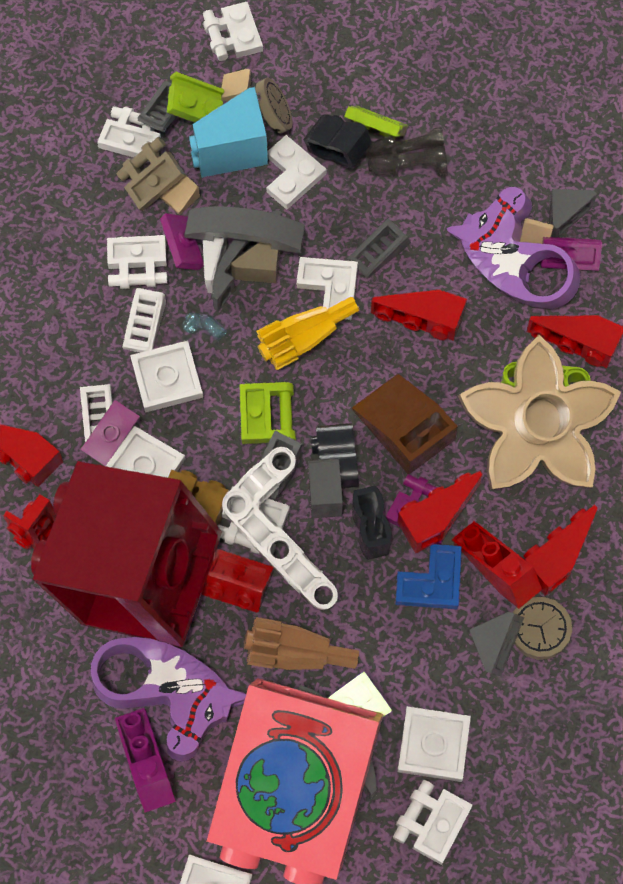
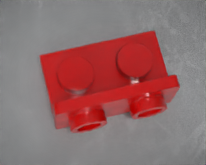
(35, 523)
(237, 580)

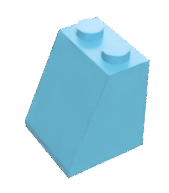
(230, 137)

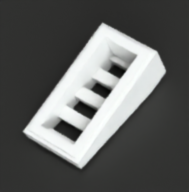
(213, 253)
(149, 303)
(93, 392)

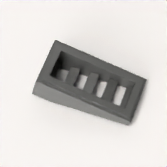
(155, 105)
(392, 251)

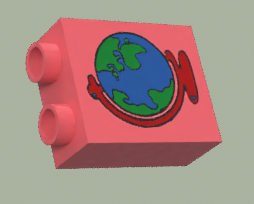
(293, 782)

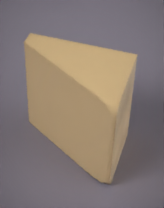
(235, 83)
(181, 195)
(534, 231)

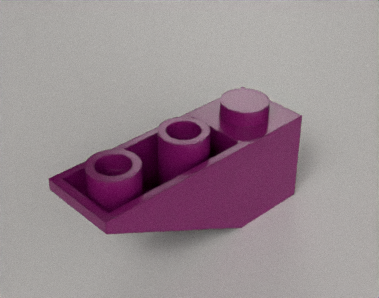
(144, 760)

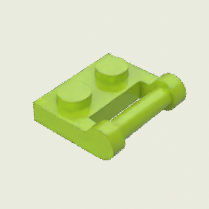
(256, 411)

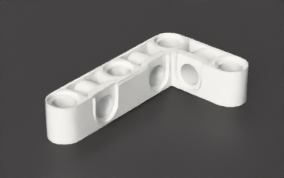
(262, 532)

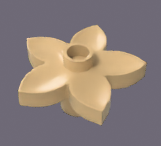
(539, 420)

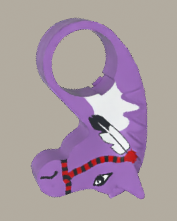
(495, 249)
(177, 679)

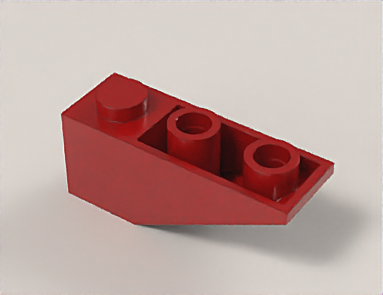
(424, 310)
(583, 335)
(29, 454)
(431, 518)
(558, 555)
(499, 564)

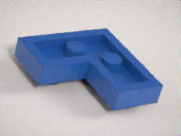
(436, 588)

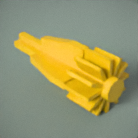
(299, 333)

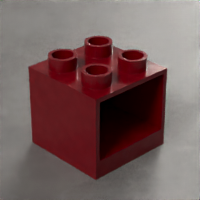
(127, 552)

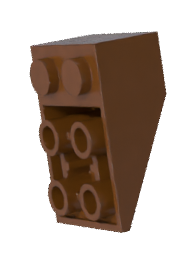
(406, 422)

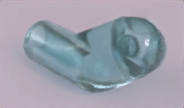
(206, 322)

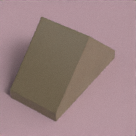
(257, 264)

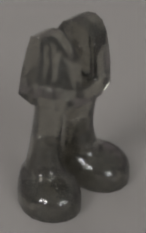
(385, 152)

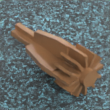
(293, 648)

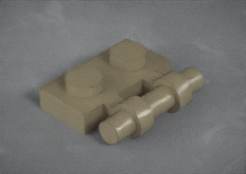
(153, 180)

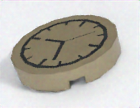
(274, 105)
(544, 629)

